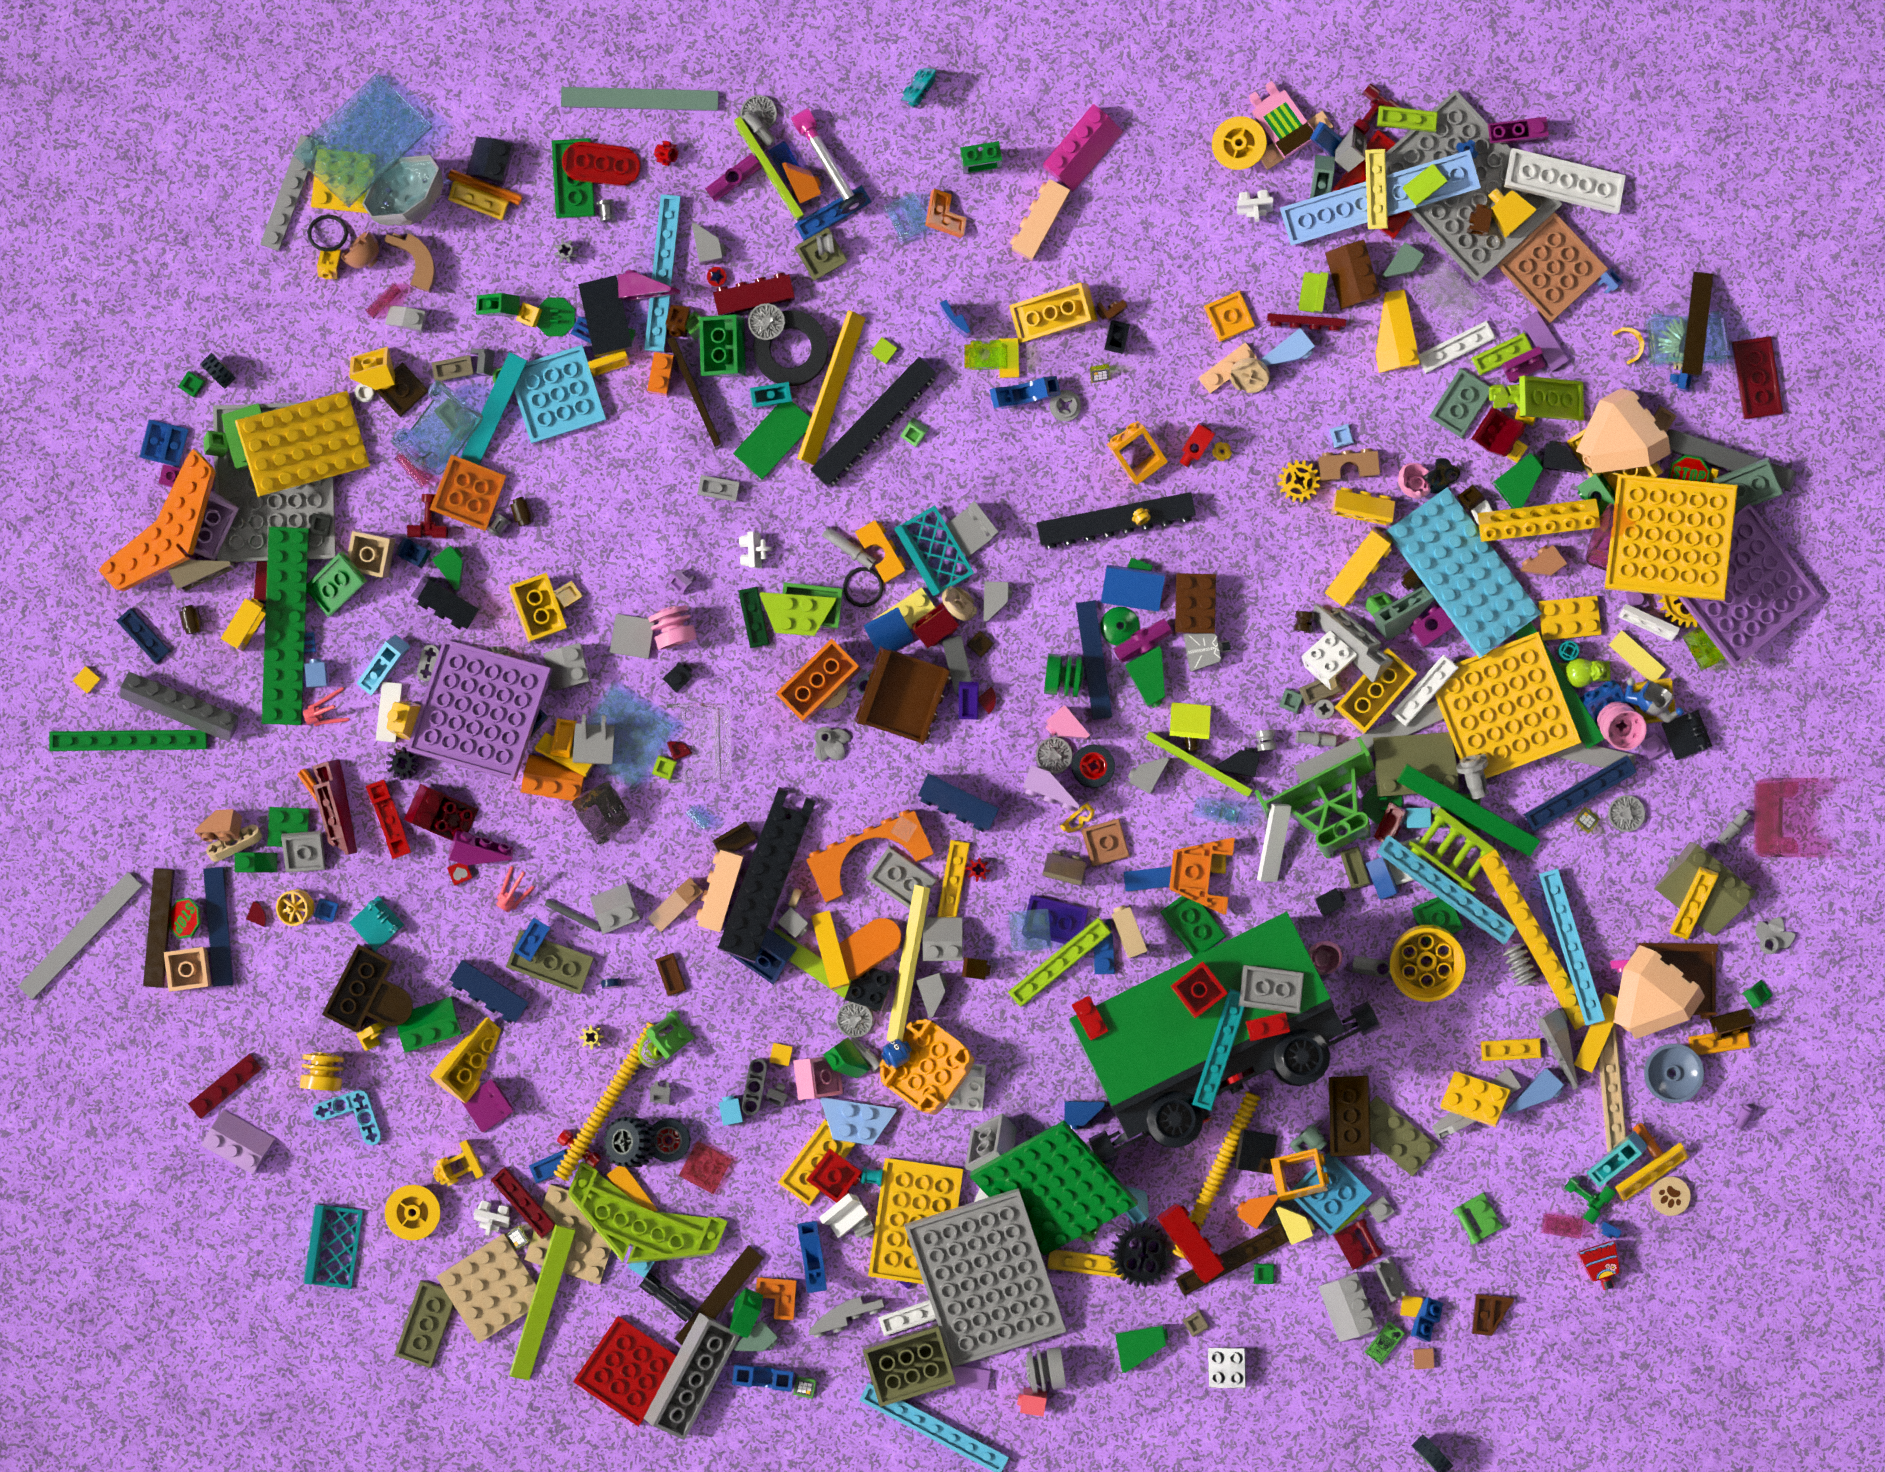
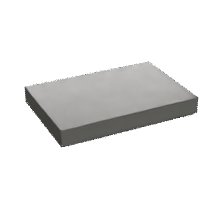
(898, 876)
(1271, 989)

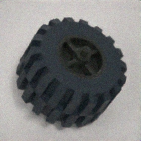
(630, 1142)

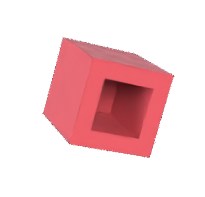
(1031, 1402)

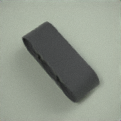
(956, 661)
(754, 1096)

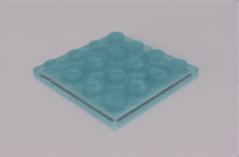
(637, 737)

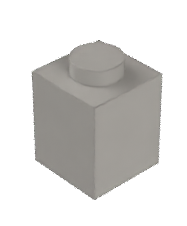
(794, 923)

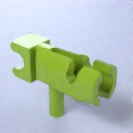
(1504, 395)

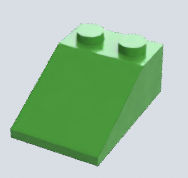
(232, 434)

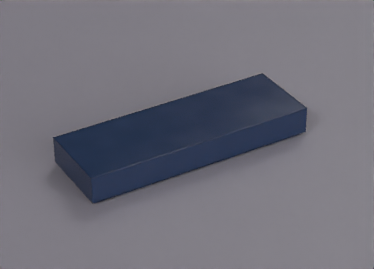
(143, 635)

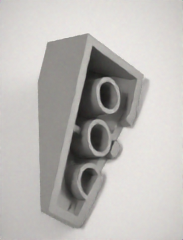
(1557, 1036)

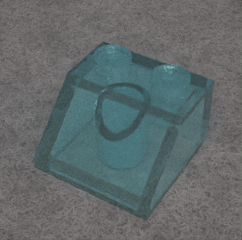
(1029, 930)

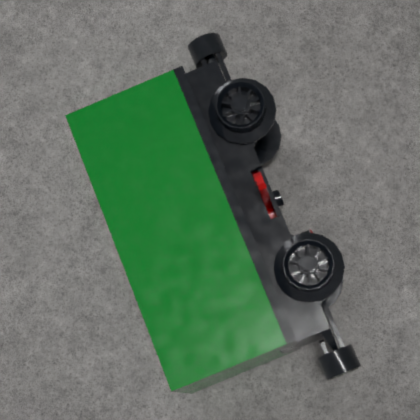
(1158, 1050)

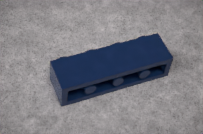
(489, 991)

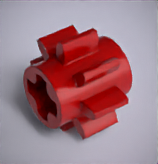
(666, 153)
(973, 873)

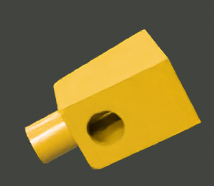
(1509, 211)
(403, 718)

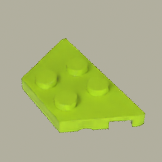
(796, 613)

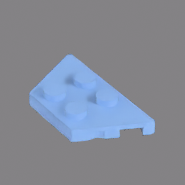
(855, 1121)

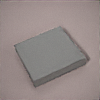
(632, 636)
(303, 851)

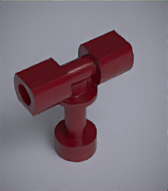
(1377, 100)
(427, 527)

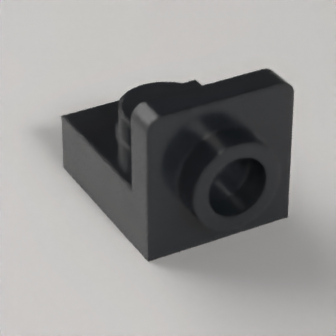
(678, 676)

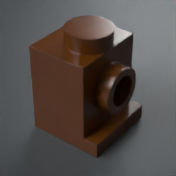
(1480, 220)

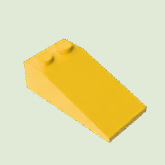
(1054, 312)

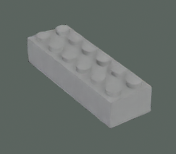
(691, 1376)

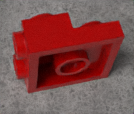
(834, 1175)

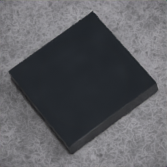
(1255, 1151)

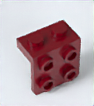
(1498, 433)

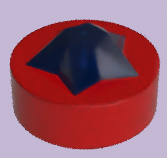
(716, 277)

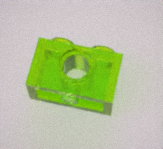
(996, 360)
(1702, 648)

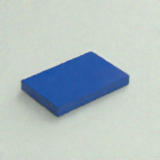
(1132, 588)

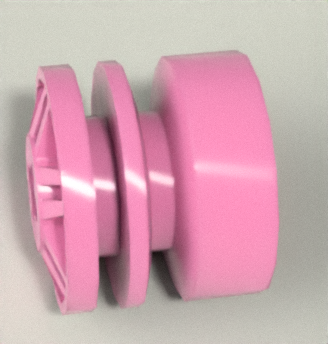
(672, 627)
(1627, 733)

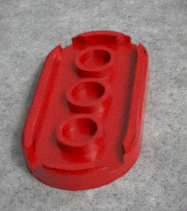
(601, 163)

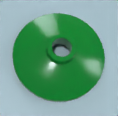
(1110, 620)

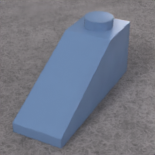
(1539, 1090)

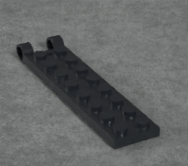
(765, 878)

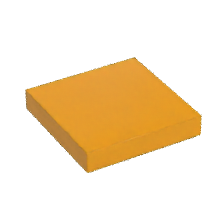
(1229, 316)

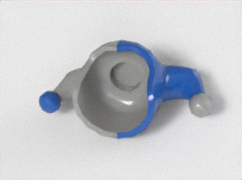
(1652, 700)

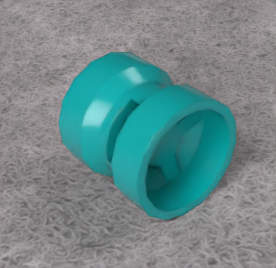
(1565, 653)

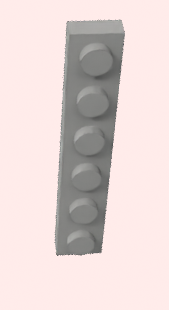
(285, 202)

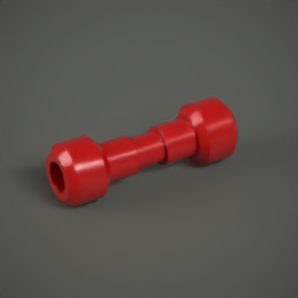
(566, 1138)

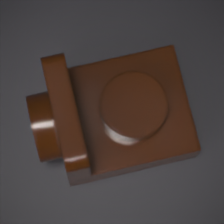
(1114, 310)
(677, 320)

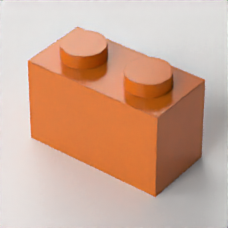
(660, 374)

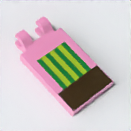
(1281, 121)

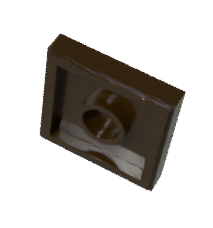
(405, 392)

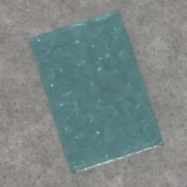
(362, 140)

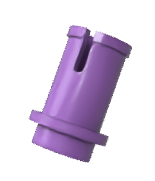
(1743, 1117)

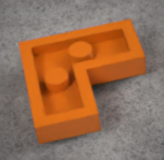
(939, 216)
(782, 1291)

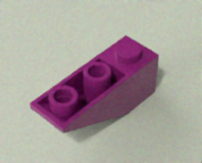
(1519, 131)
(475, 850)

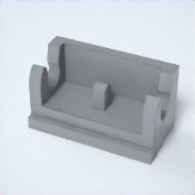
(1390, 1279)

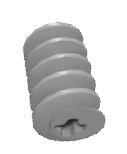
(1520, 965)

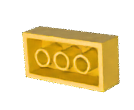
(1370, 699)

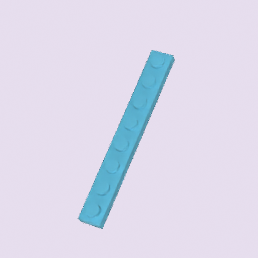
(662, 271)
(1446, 889)
(1571, 947)
(938, 1431)

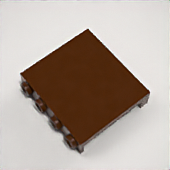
(902, 695)
(1697, 964)

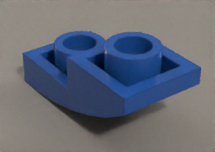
(1427, 1315)

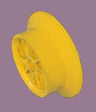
(1235, 132)
(399, 1216)

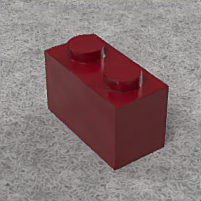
(935, 625)

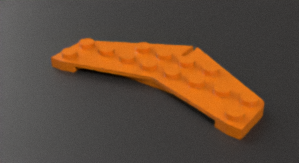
(176, 527)

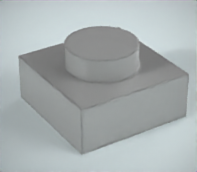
(1380, 1209)

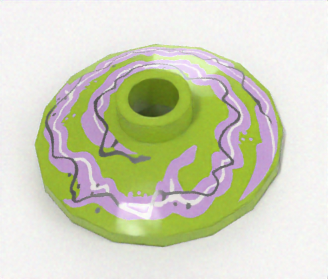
(649, 1053)

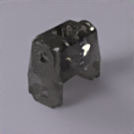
(601, 812)

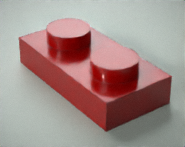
(1089, 1017)
(1267, 1026)

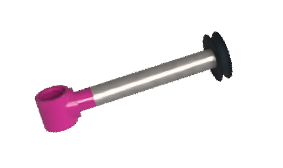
(807, 127)

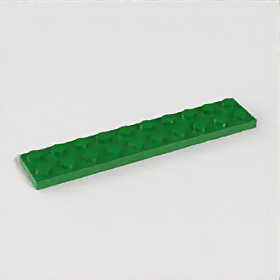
(285, 625)

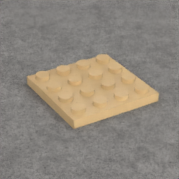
(588, 1249)
(489, 1288)

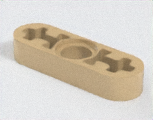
(251, 836)

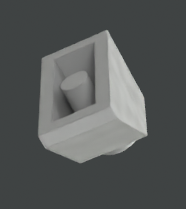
(1351, 149)
(707, 245)
(406, 318)
(995, 598)
(1147, 774)
(932, 991)

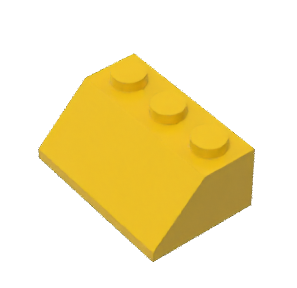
(1363, 506)
(537, 607)

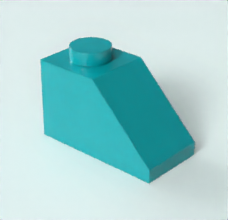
(770, 395)

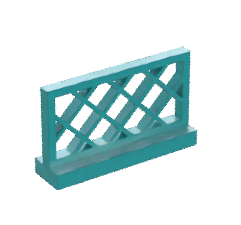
(917, 555)
(316, 1240)

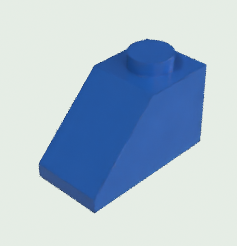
(1080, 1112)

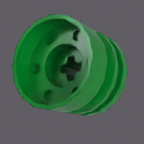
(1063, 675)

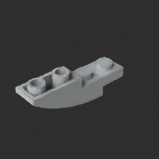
(836, 1317)

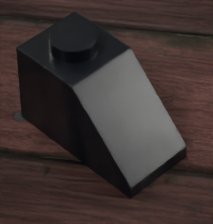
(1559, 458)
(1242, 763)

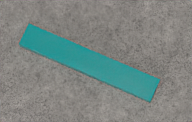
(494, 408)
(1219, 1051)

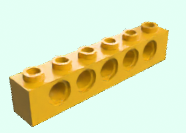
(1538, 520)

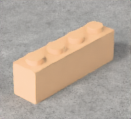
(1040, 219)
(720, 891)

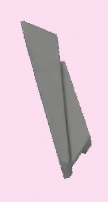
(1364, 644)
(1453, 1122)

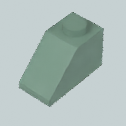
(1322, 175)
(1404, 262)
(759, 1339)

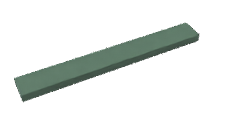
(639, 98)

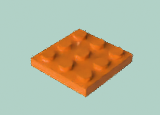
(467, 492)

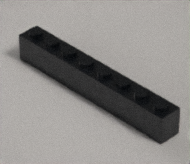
(873, 422)
(1113, 520)

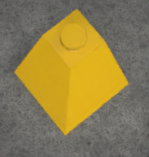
(373, 369)

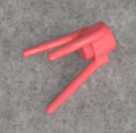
(313, 715)
(507, 900)

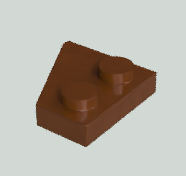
(1488, 1313)

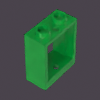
(977, 161)

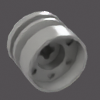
(1046, 1369)

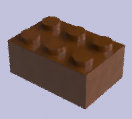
(1195, 603)

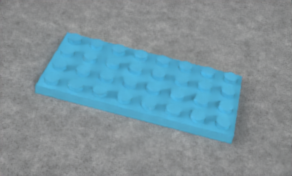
(1463, 572)

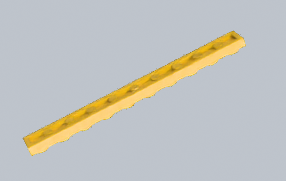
(1532, 936)

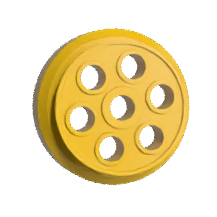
(1441, 983)

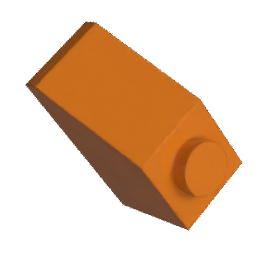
(802, 181)
(1256, 1209)

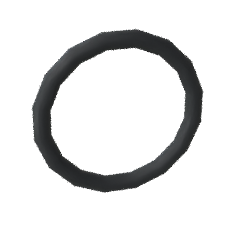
(330, 248)
(857, 603)

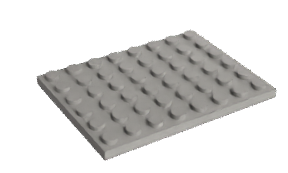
(1449, 218)
(286, 508)
(985, 1277)

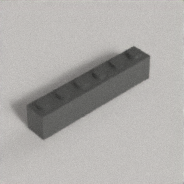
(179, 706)

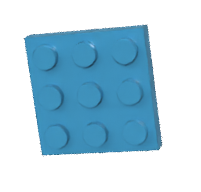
(1341, 1200)

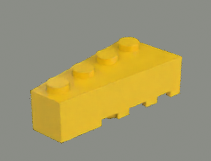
(1359, 566)

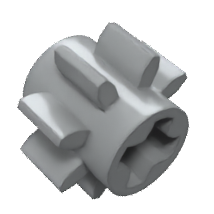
(571, 252)

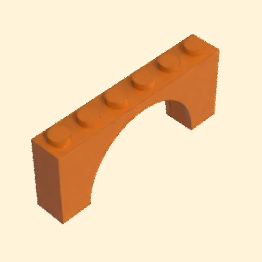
(828, 864)

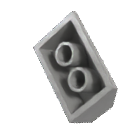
(990, 1141)
(1348, 1307)

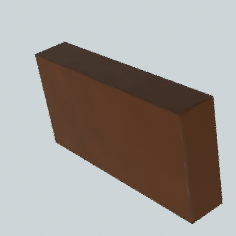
(670, 974)

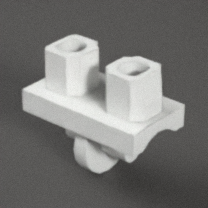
(1254, 207)
(756, 550)
(491, 1219)

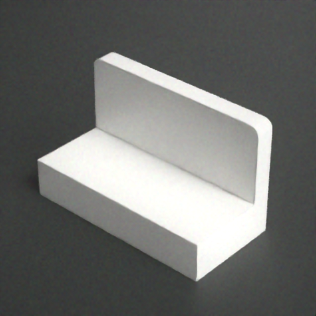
(844, 1214)

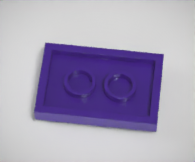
(1064, 919)

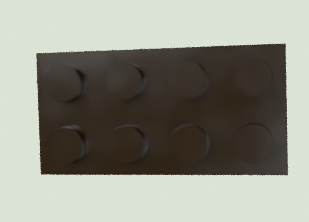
(1349, 1116)

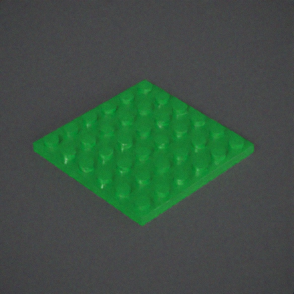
(1060, 1184)

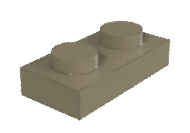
(453, 368)

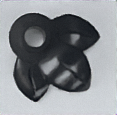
(1442, 475)

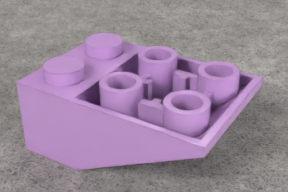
(1045, 784)

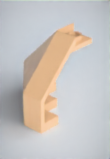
(1622, 435)
(1654, 995)

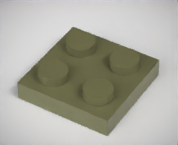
(817, 264)

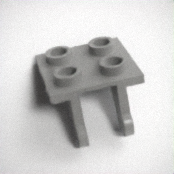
(593, 742)

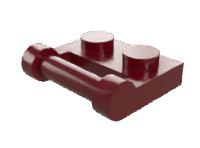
(1352, 1247)

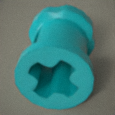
(872, 1176)

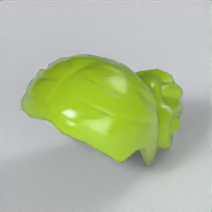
(1583, 672)

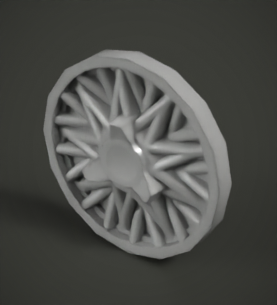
(762, 108)
(766, 321)
(1054, 755)
(1626, 813)
(854, 1020)

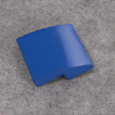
(957, 322)
(163, 443)
(889, 631)

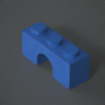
(763, 1376)

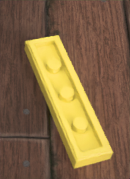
(1376, 189)

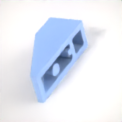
(1290, 350)

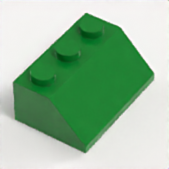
(722, 346)
(430, 1025)

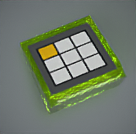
(1099, 373)
(1586, 820)
(517, 1237)

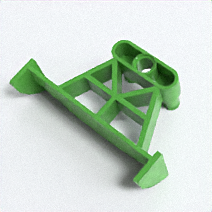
(1317, 787)

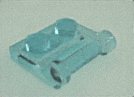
(913, 214)

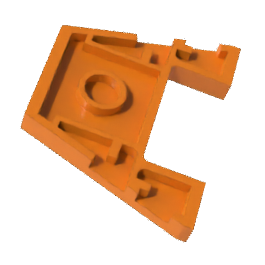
(1192, 872)

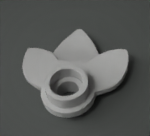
(833, 745)
(1775, 933)

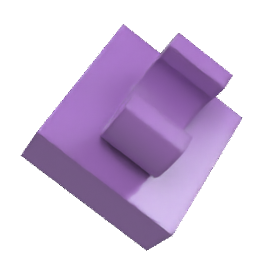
(680, 581)

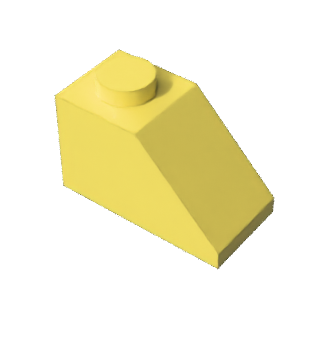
(1295, 1224)

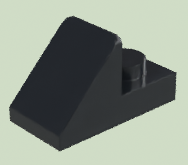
(1117, 336)

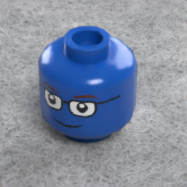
(896, 1053)

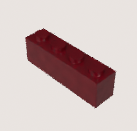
(748, 296)

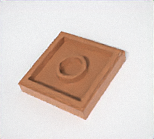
(1105, 842)

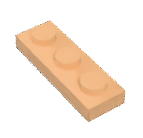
(1221, 371)

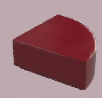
(988, 700)
(678, 750)
(256, 914)

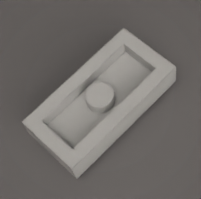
(718, 488)

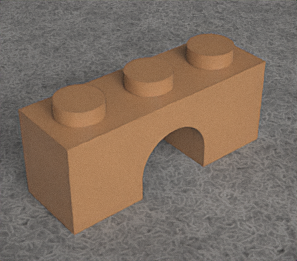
(1366, 463)

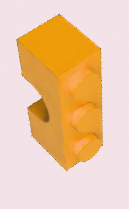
(873, 535)

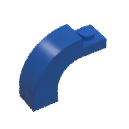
(1025, 393)
(812, 1256)

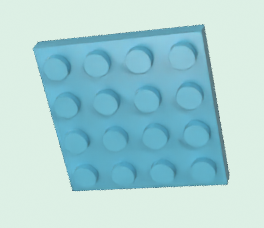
(558, 395)

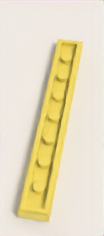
(908, 963)

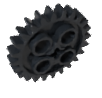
(1158, 1256)

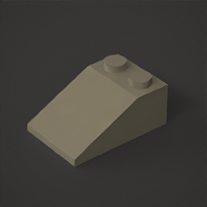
(196, 572)
(1064, 868)

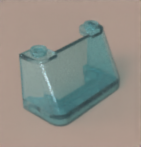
(1668, 334)
(438, 431)

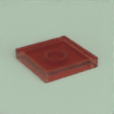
(705, 1167)

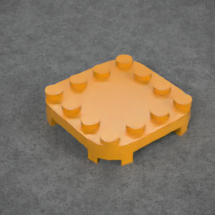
(934, 1069)

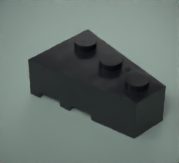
(444, 603)

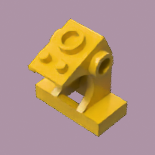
(444, 1173)

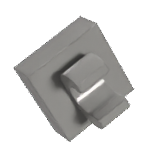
(660, 1094)

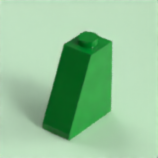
(1519, 480)
(1148, 676)
(1139, 1344)

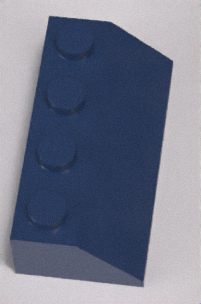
(958, 802)

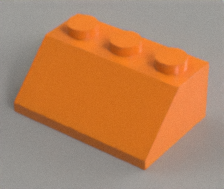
(551, 779)

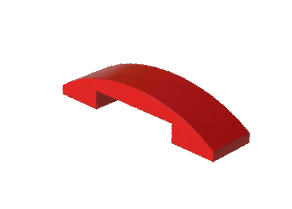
(389, 819)

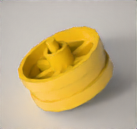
(295, 907)

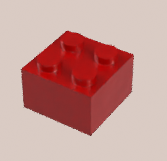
(1198, 989)

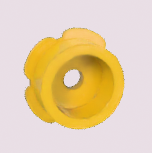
(1221, 446)
(1141, 516)

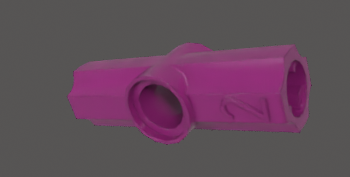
(743, 169)
(1142, 640)

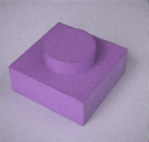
(1637, 600)
(1652, 746)

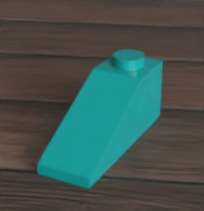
(1617, 1159)

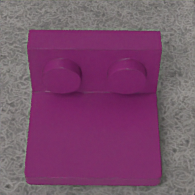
(488, 1105)

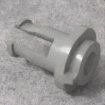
(1472, 768)

